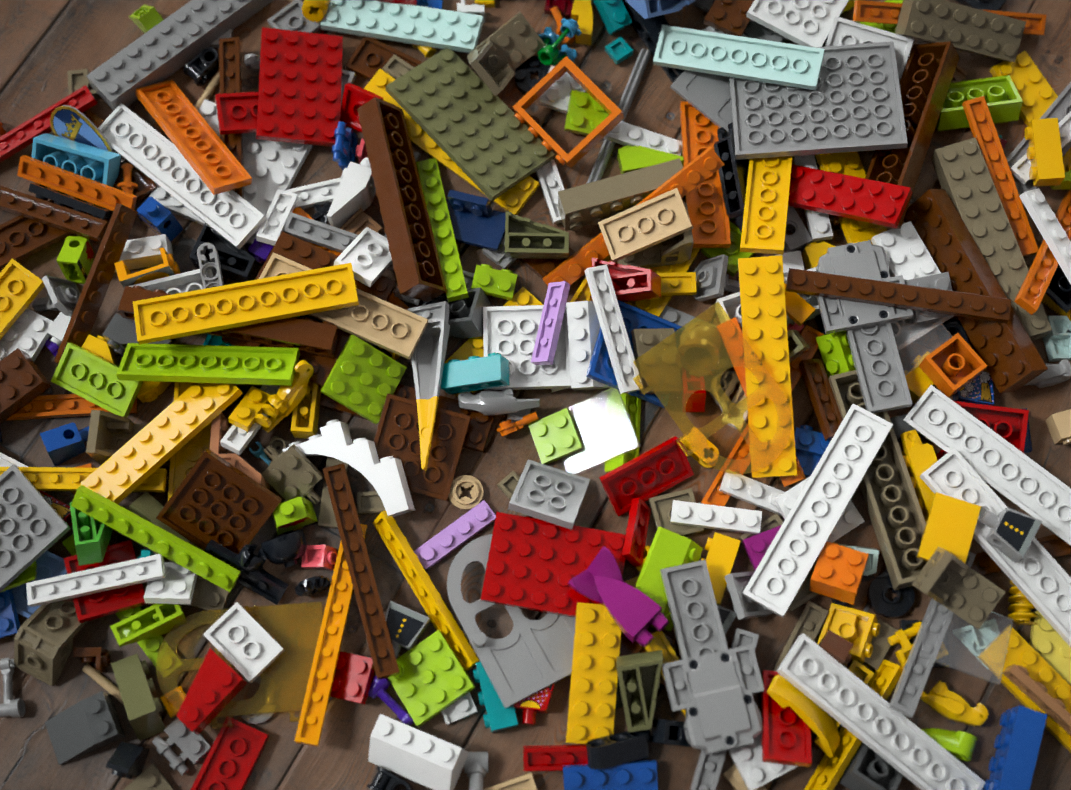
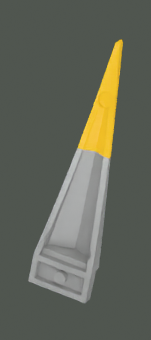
(428, 370)

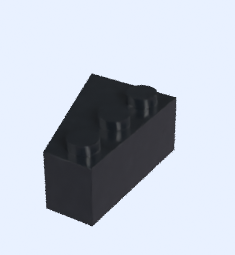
(234, 263)

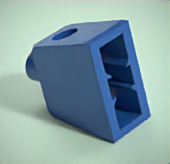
(65, 442)

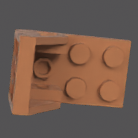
(219, 428)

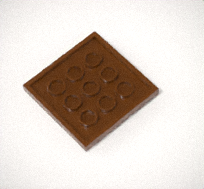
(400, 438)
(218, 505)

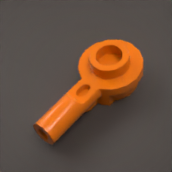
(557, 16)
(508, 427)

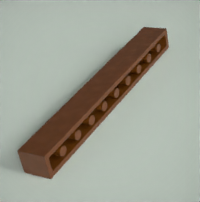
(287, 333)

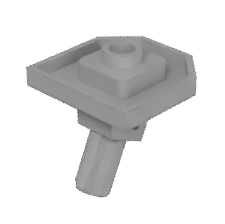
(713, 280)
(61, 296)

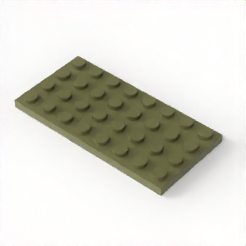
(469, 123)

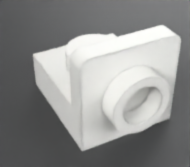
(475, 9)

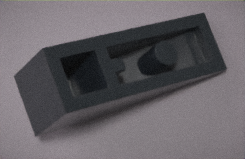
(668, 732)

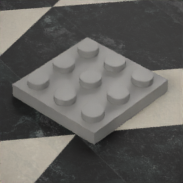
(549, 494)

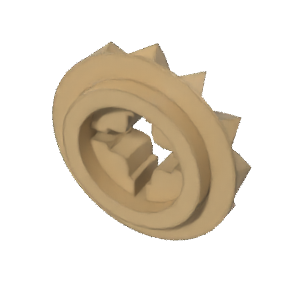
(466, 482)

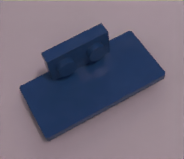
(475, 220)

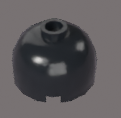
(285, 548)

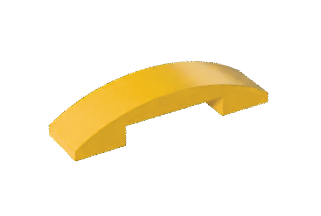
(814, 716)

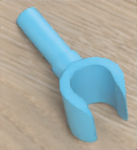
(260, 453)

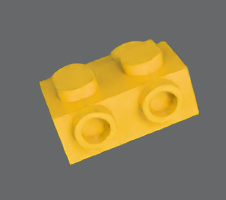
(854, 626)

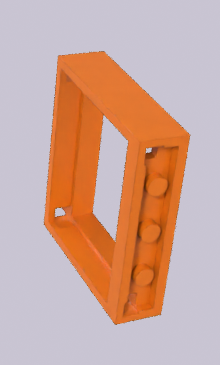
(614, 118)

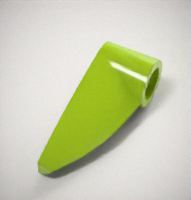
(957, 743)

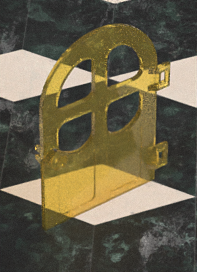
(695, 361)
(282, 682)

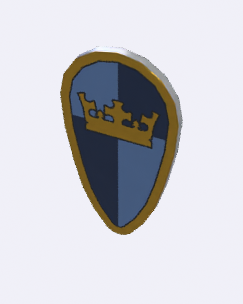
(75, 126)

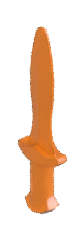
(127, 184)

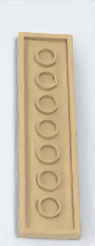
(370, 320)

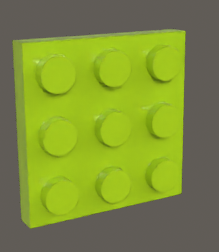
(363, 379)
(430, 678)

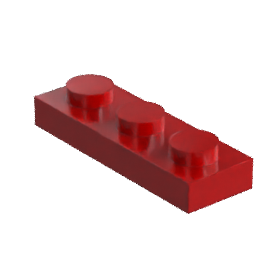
(636, 532)
(553, 757)

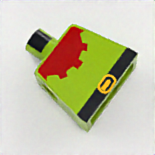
(76, 258)
(293, 515)

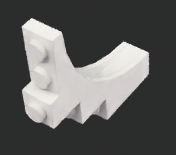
(385, 476)

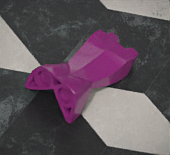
(626, 605)

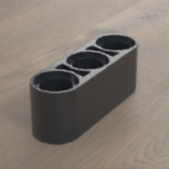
(618, 749)

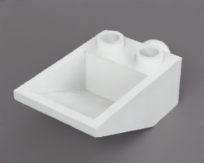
(354, 192)

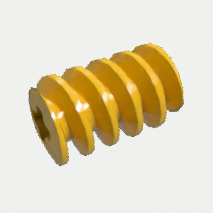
(315, 9)
(1020, 607)

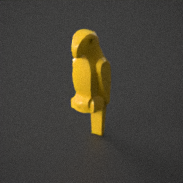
(290, 396)
(954, 706)

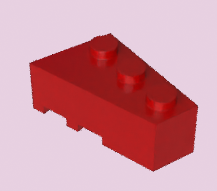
(632, 282)
(209, 693)

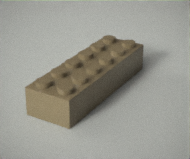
(966, 27)
(612, 195)

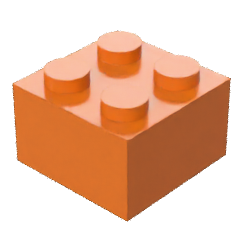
(952, 365)
(838, 572)

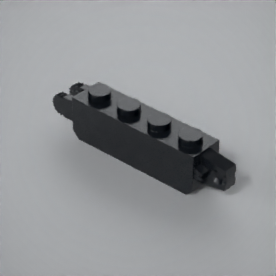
(732, 175)

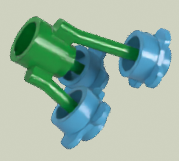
(549, 53)

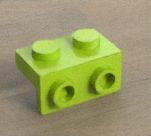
(494, 282)
(835, 353)

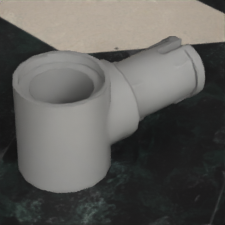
(476, 768)

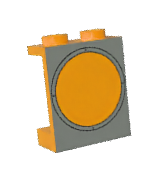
(163, 270)

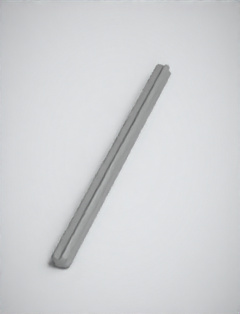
(624, 105)

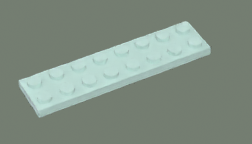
(404, 23)
(739, 57)

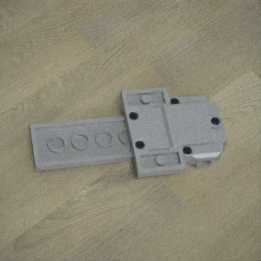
(867, 325)
(710, 679)

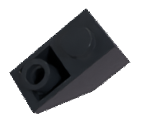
(128, 760)

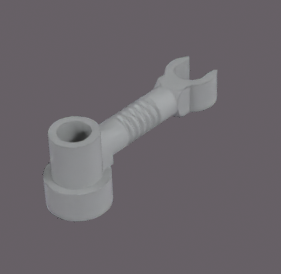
(10, 706)

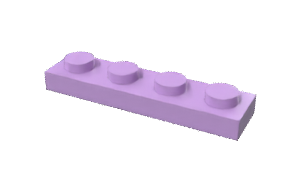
(550, 323)
(455, 535)

